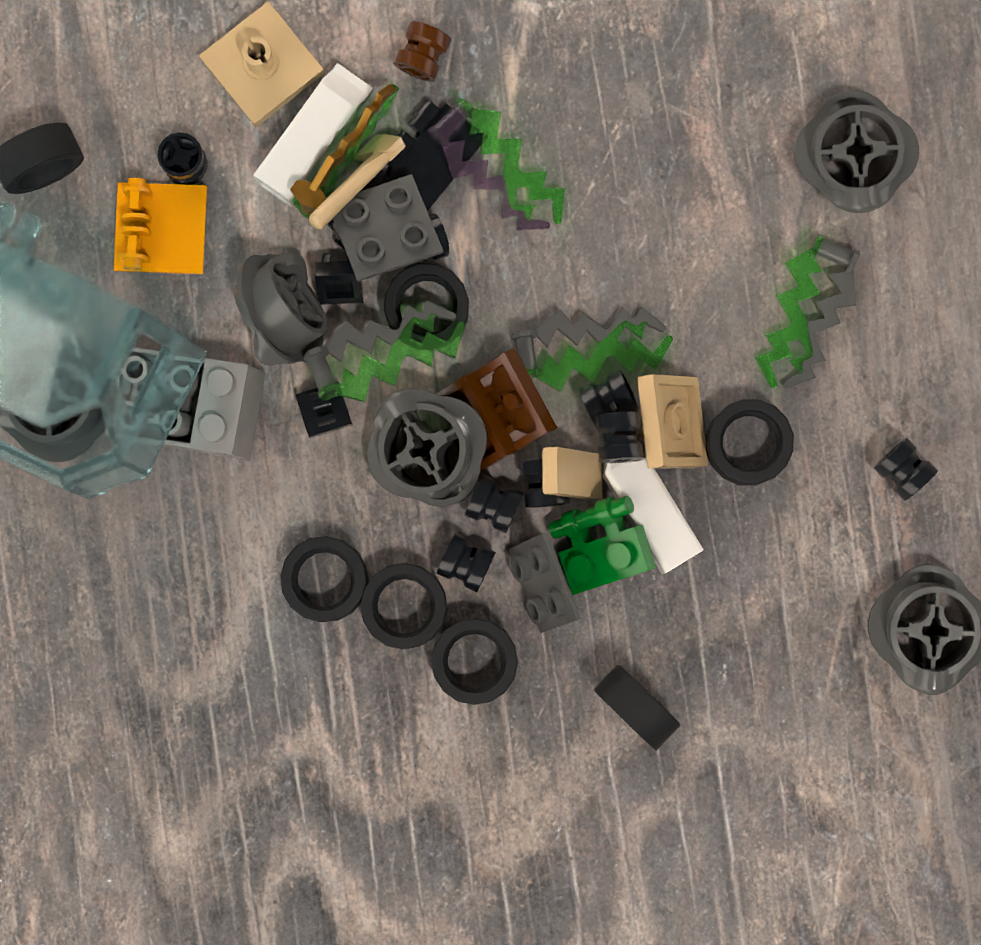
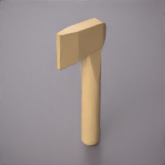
(375, 155)

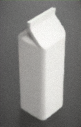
(313, 133)
(654, 508)

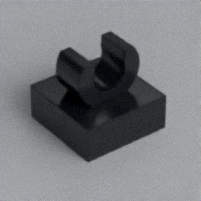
(337, 282)
(322, 415)

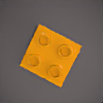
(160, 227)

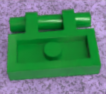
(607, 559)

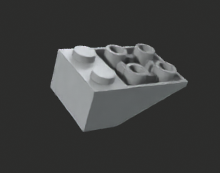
(218, 410)

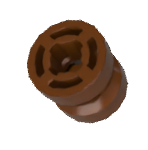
(422, 51)

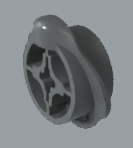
(902, 149)
(279, 307)
(57, 444)
(388, 466)
(884, 625)

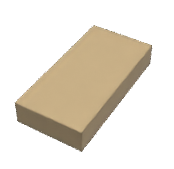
(571, 473)

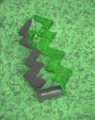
(799, 327)
(401, 346)
(607, 346)

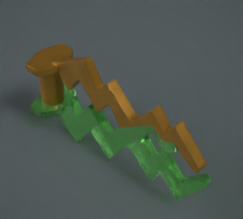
(312, 194)

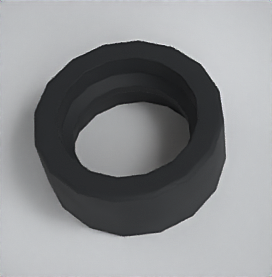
(38, 158)
(431, 273)
(781, 430)
(291, 570)
(370, 610)
(455, 689)
(637, 707)

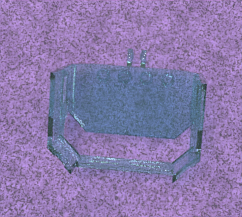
(64, 356)

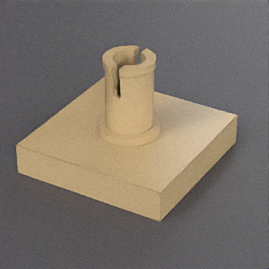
(261, 64)
(672, 422)

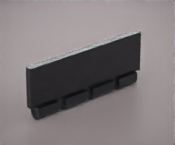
(425, 156)

